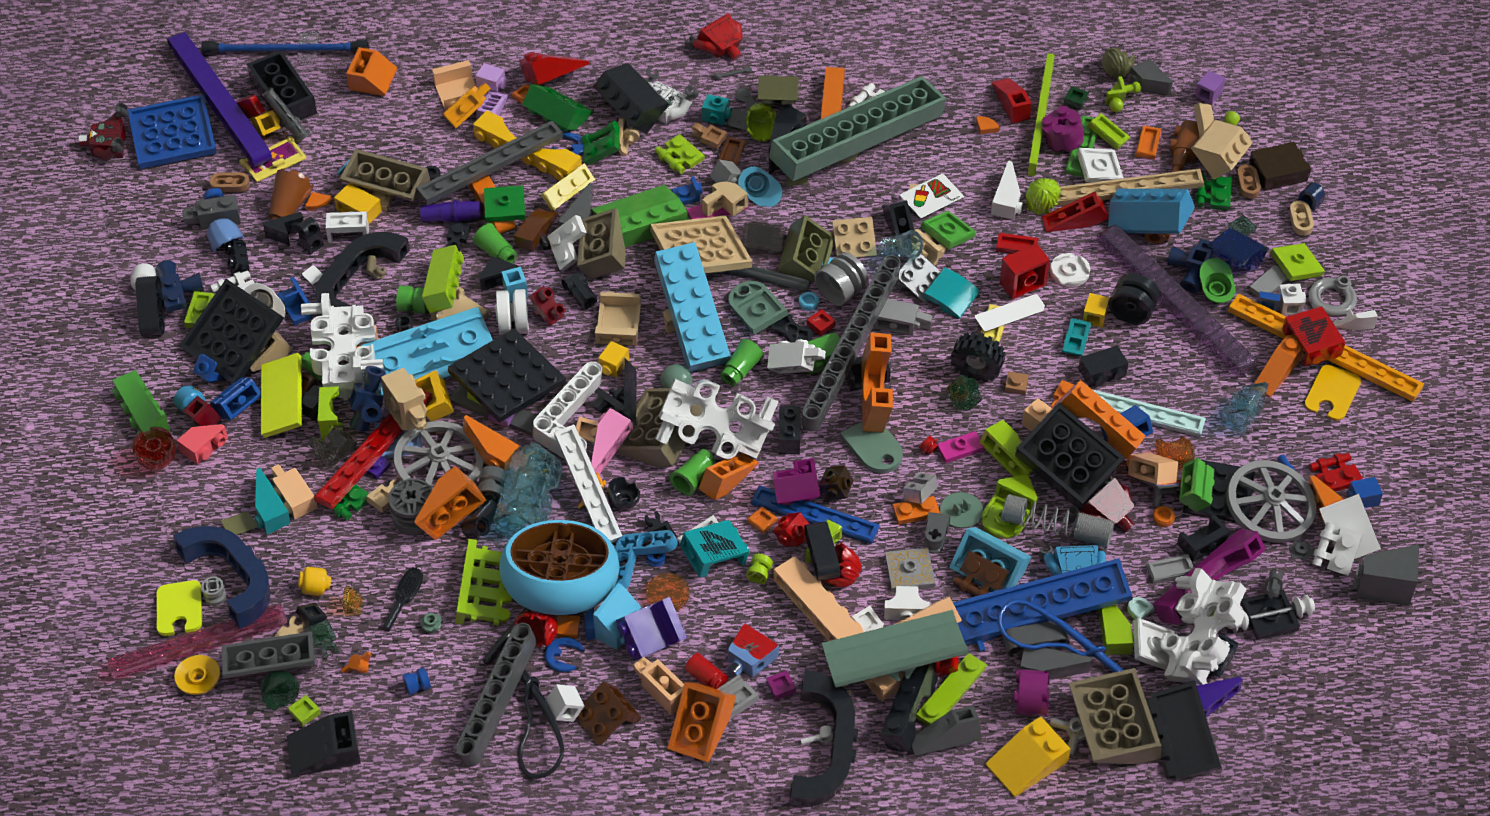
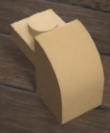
(726, 196)

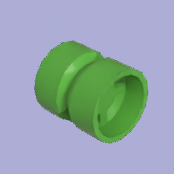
(410, 299)

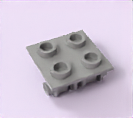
(917, 276)

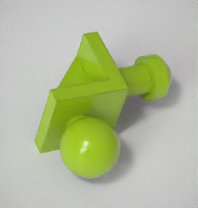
(1117, 94)

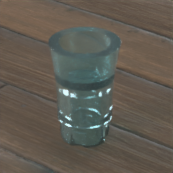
(902, 245)

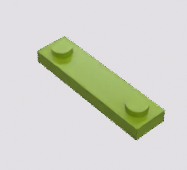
(952, 690)

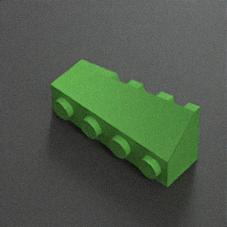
(138, 403)

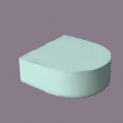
(1139, 608)

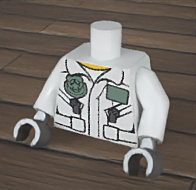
(678, 102)

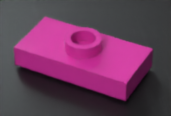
(960, 447)

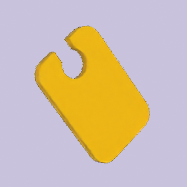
(1335, 387)

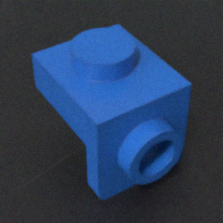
(205, 368)

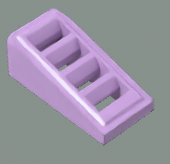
(497, 106)

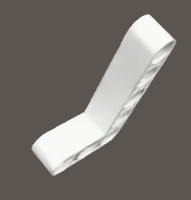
(565, 405)

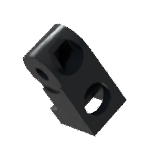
(308, 233)

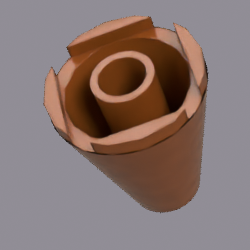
(288, 193)

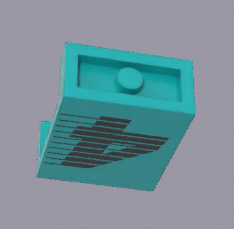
(713, 545)

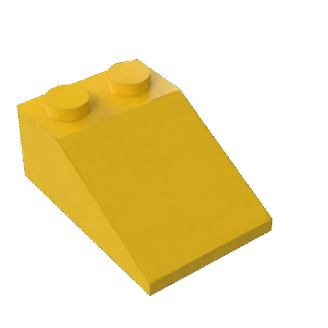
(1029, 757)

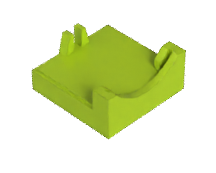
(326, 412)

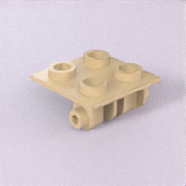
(855, 236)

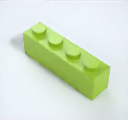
(442, 278)

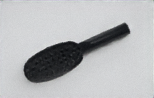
(405, 592)

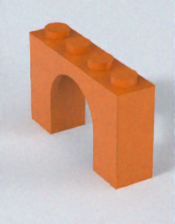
(876, 400)
(1087, 404)

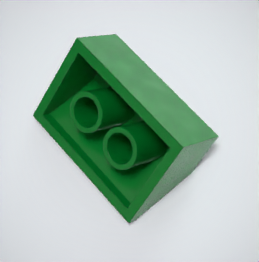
(556, 107)

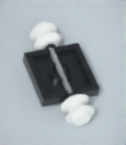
(1274, 615)

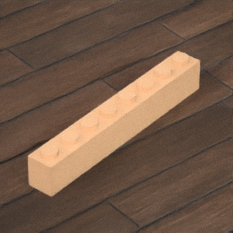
(826, 614)

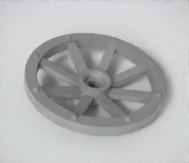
(432, 457)
(1271, 499)

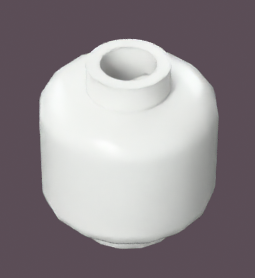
(142, 270)

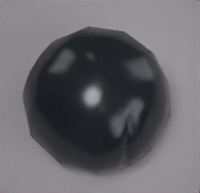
(620, 488)

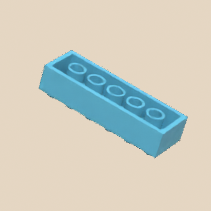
(691, 307)

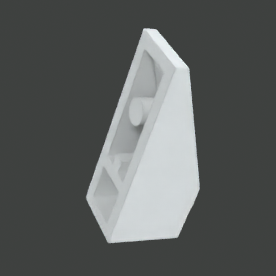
(1007, 197)

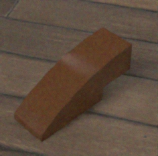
(533, 228)

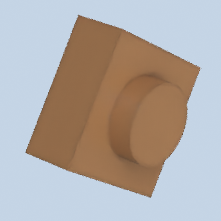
(1016, 383)

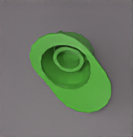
(1217, 281)

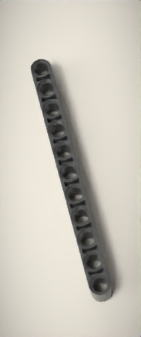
(850, 343)

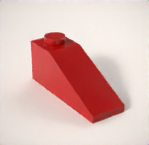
(1077, 214)

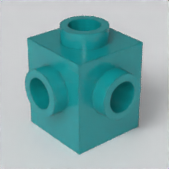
(716, 109)

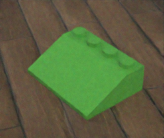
(642, 210)

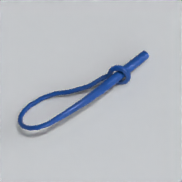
(1091, 649)

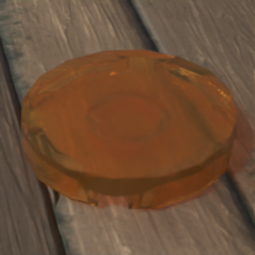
(667, 586)

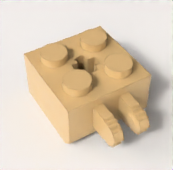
(404, 400)

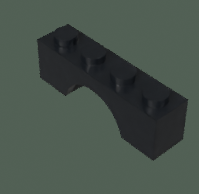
(899, 726)

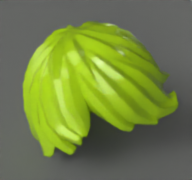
(760, 121)
(1042, 195)

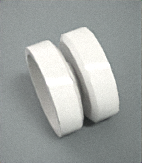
(512, 312)

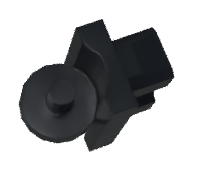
(603, 400)

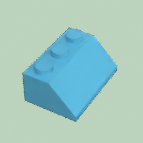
(993, 550)

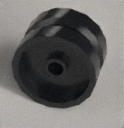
(1134, 299)

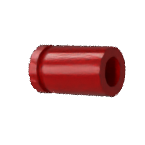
(705, 671)

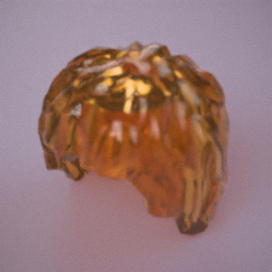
(1179, 450)

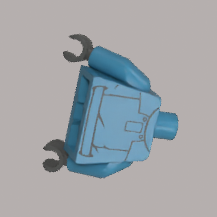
(1072, 557)

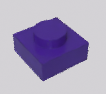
(379, 467)

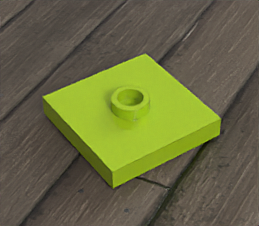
(1297, 262)

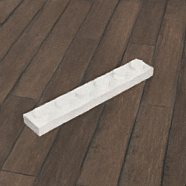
(587, 482)

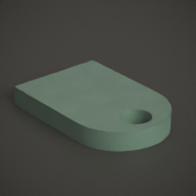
(756, 308)
(873, 448)

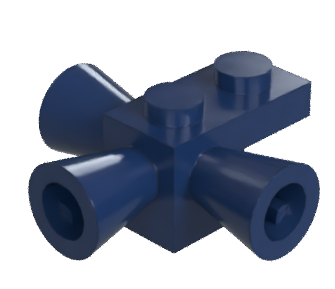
(1192, 262)
(174, 288)
(367, 399)

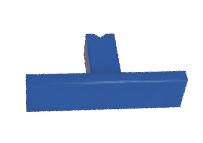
(980, 644)

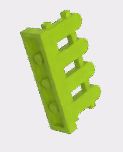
(479, 592)

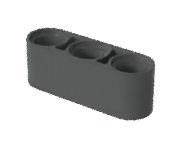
(1034, 634)

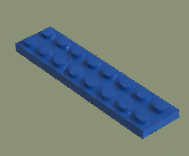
(1058, 594)

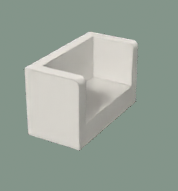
(346, 222)

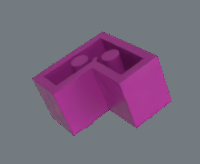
(797, 483)

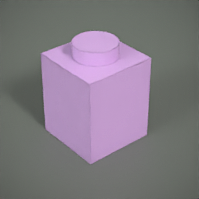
(492, 76)

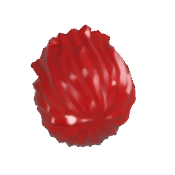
(849, 566)
(543, 626)

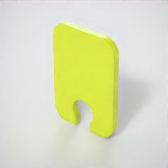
(177, 602)

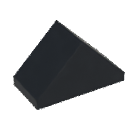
(491, 274)

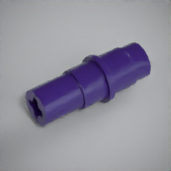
(451, 211)

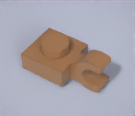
(710, 136)

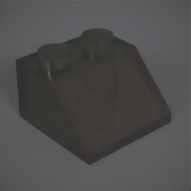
(764, 236)

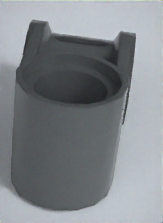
(936, 530)

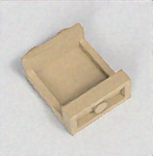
(618, 318)

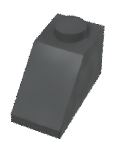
(1151, 78)

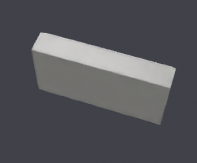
(1269, 281)
(1169, 568)

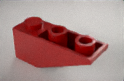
(1013, 99)

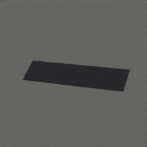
(630, 390)

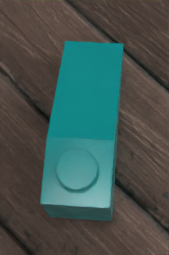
(269, 507)

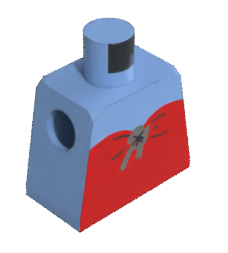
(750, 652)

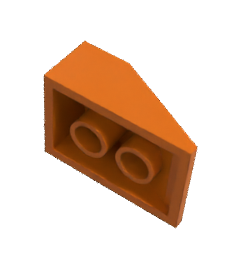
(449, 503)
(700, 720)

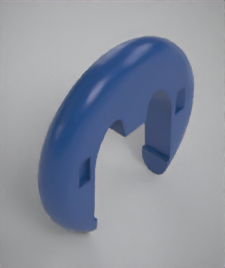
(576, 148)
(554, 650)

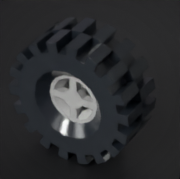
(977, 357)

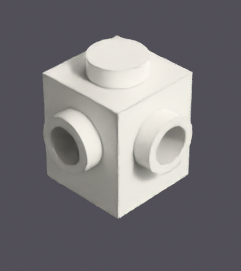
(1291, 299)
(565, 703)

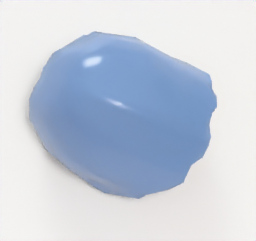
(221, 232)

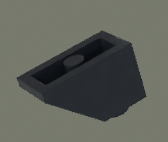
(898, 217)

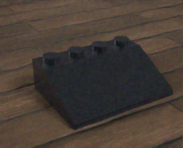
(1069, 456)

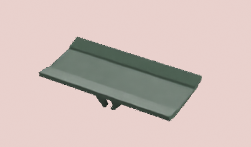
(894, 649)

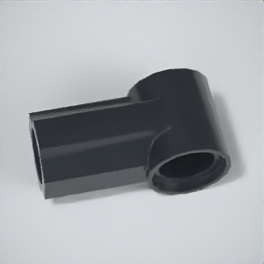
(578, 287)
(481, 520)

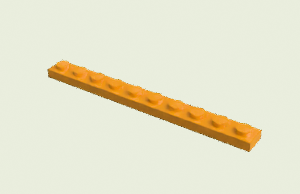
(1350, 359)

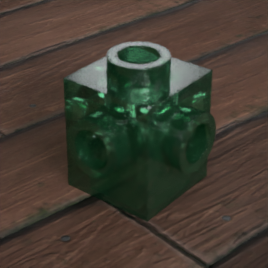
(964, 393)

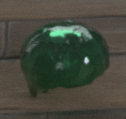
(279, 689)

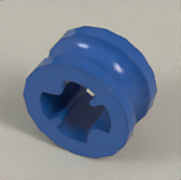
(656, 562)

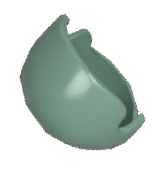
(677, 372)

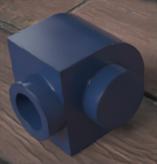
(1315, 192)

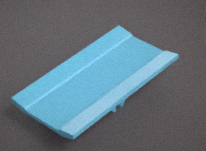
(433, 344)

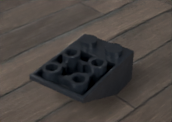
(786, 121)
(324, 745)

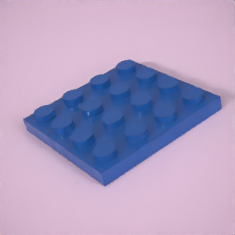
(171, 131)

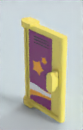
(282, 153)

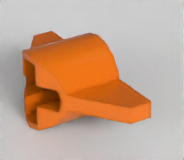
(358, 663)

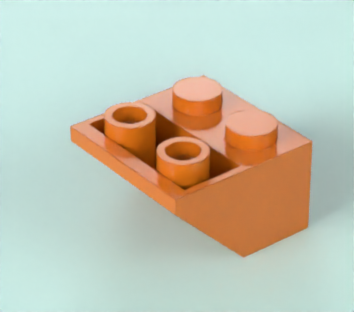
(370, 72)

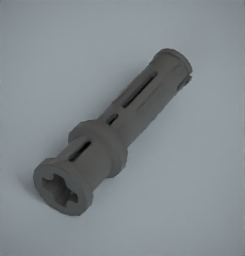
(291, 122)

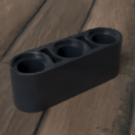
(150, 306)
(822, 551)

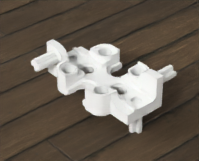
(354, 328)
(753, 426)
(1195, 608)

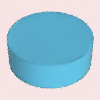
(808, 301)

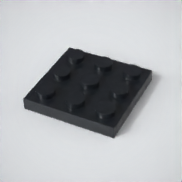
(1219, 507)

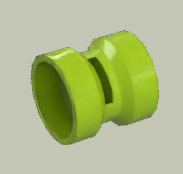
(759, 568)

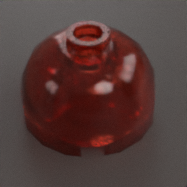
(154, 448)

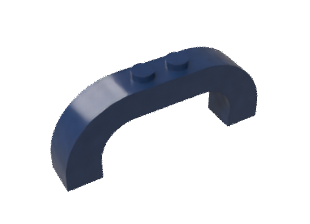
(223, 543)

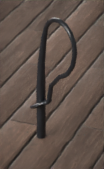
(532, 691)

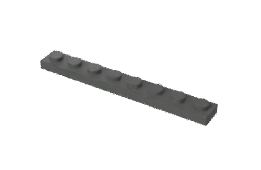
(489, 162)

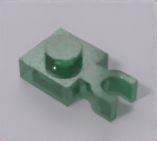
(324, 636)

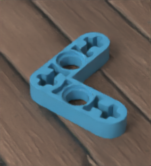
(631, 545)

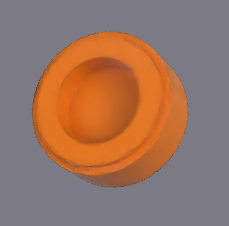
(1163, 516)

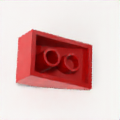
(544, 67)

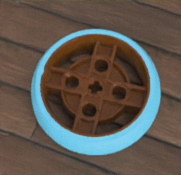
(559, 567)

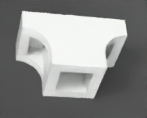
(904, 603)

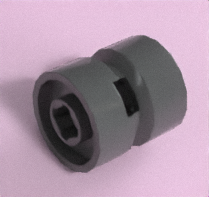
(491, 482)

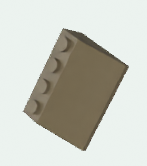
(641, 441)
(1116, 718)

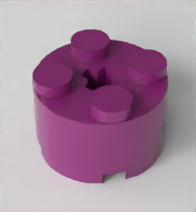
(1063, 129)
(1032, 692)

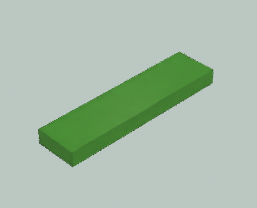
(1073, 166)

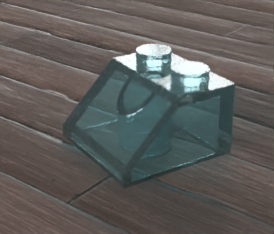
(1244, 408)

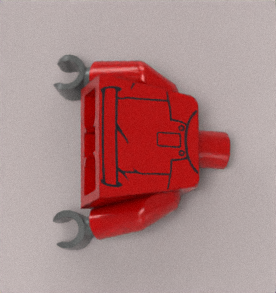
(719, 38)

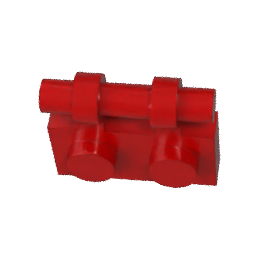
(1338, 478)

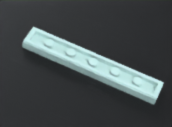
(1159, 415)

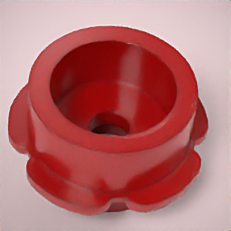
(929, 445)

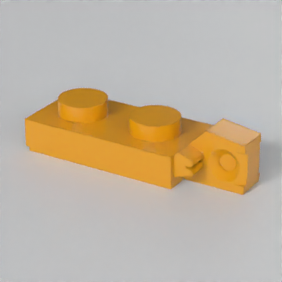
(466, 105)

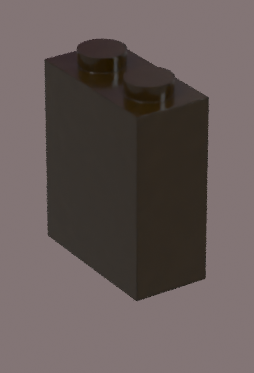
(1280, 166)

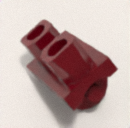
(546, 306)

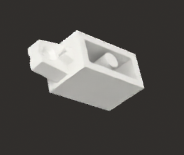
(793, 356)

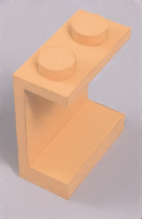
(452, 81)

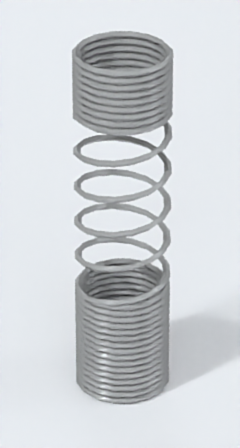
(1087, 528)

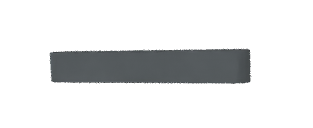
(496, 704)

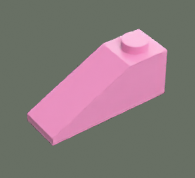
(610, 435)

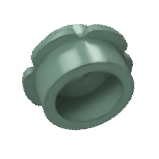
(433, 626)

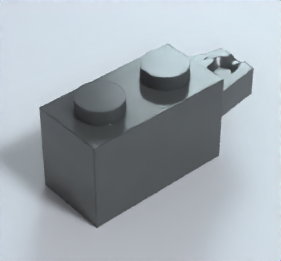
(212, 209)

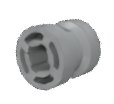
(213, 591)

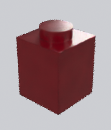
(201, 412)

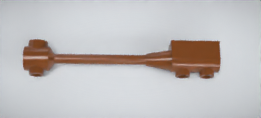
(1187, 136)

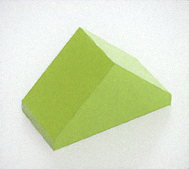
(1017, 486)

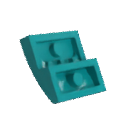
(952, 292)

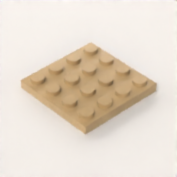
(715, 240)

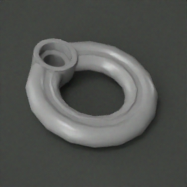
(1341, 285)

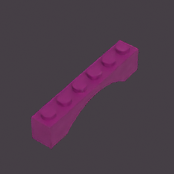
(1233, 553)

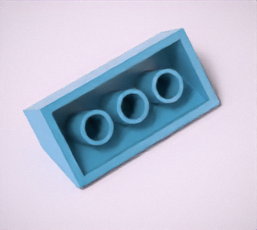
(1150, 210)

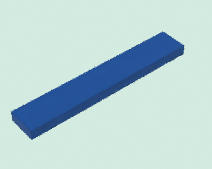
(814, 513)

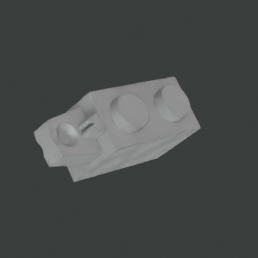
(902, 317)

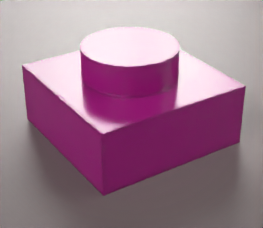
(781, 685)

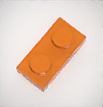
(911, 512)

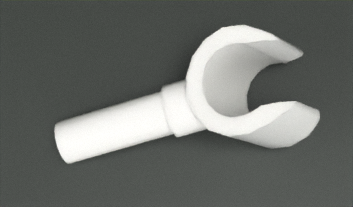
(824, 737)

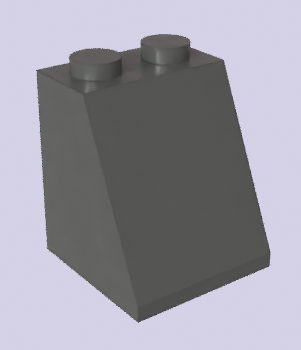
(1388, 576)

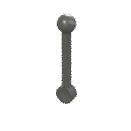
(717, 76)

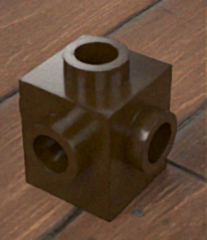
(836, 483)

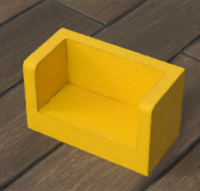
(356, 200)
(441, 403)

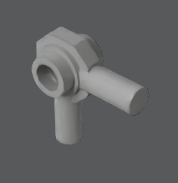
(1073, 729)

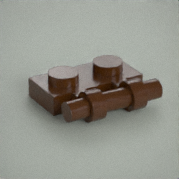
(982, 570)

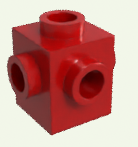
(791, 529)

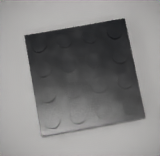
(232, 331)
(506, 375)

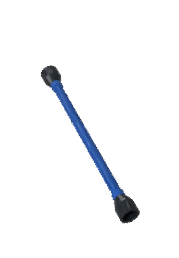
(212, 48)

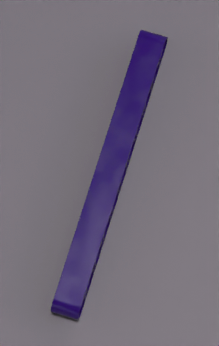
(219, 99)

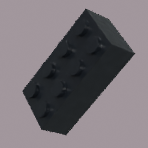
(278, 73)

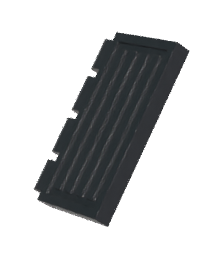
(1185, 732)

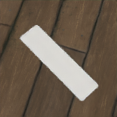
(1010, 312)

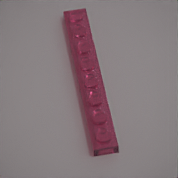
(192, 642)

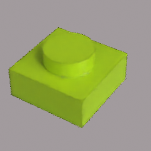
(304, 710)

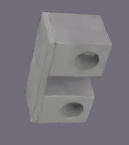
(921, 487)

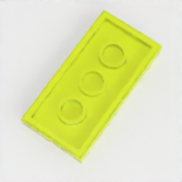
(281, 395)

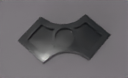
(791, 330)

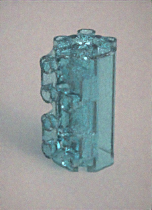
(527, 489)

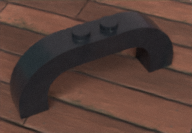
(378, 244)
(818, 790)

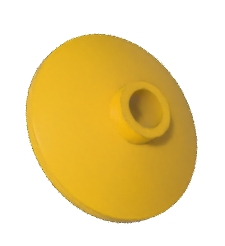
(195, 667)

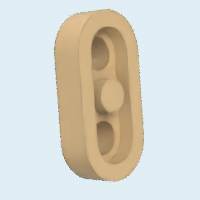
(1301, 222)

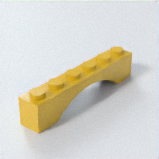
(556, 162)

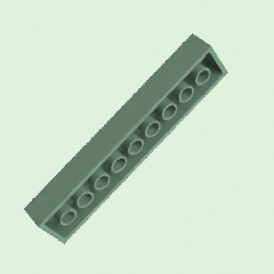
(857, 128)

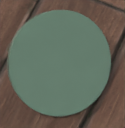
(963, 508)

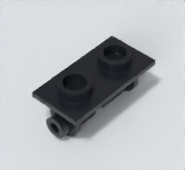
(235, 249)

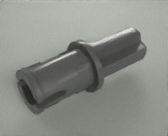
(1274, 583)

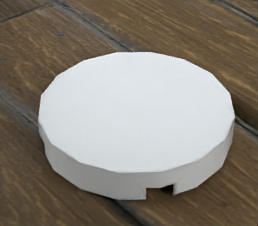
(1069, 270)

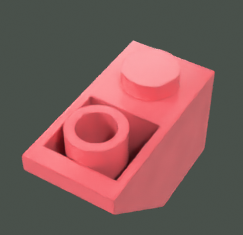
(202, 441)

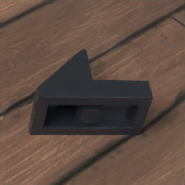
(280, 227)

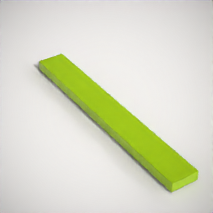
(1041, 114)

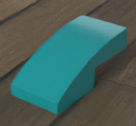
(1076, 337)

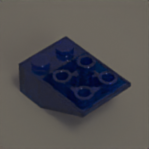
(1239, 249)

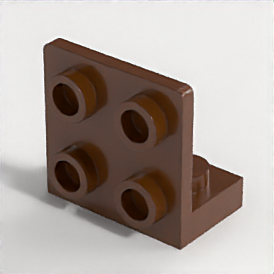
(606, 712)

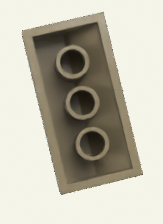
(385, 175)

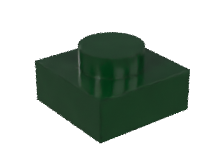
(1076, 97)

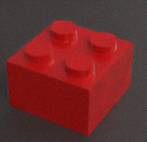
(1024, 271)

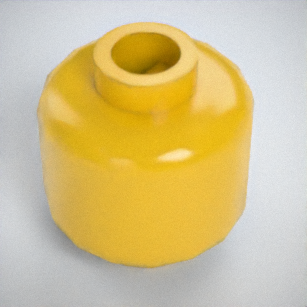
(313, 581)

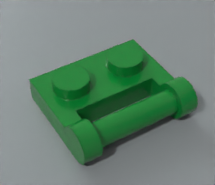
(603, 147)

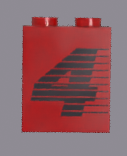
(1315, 334)

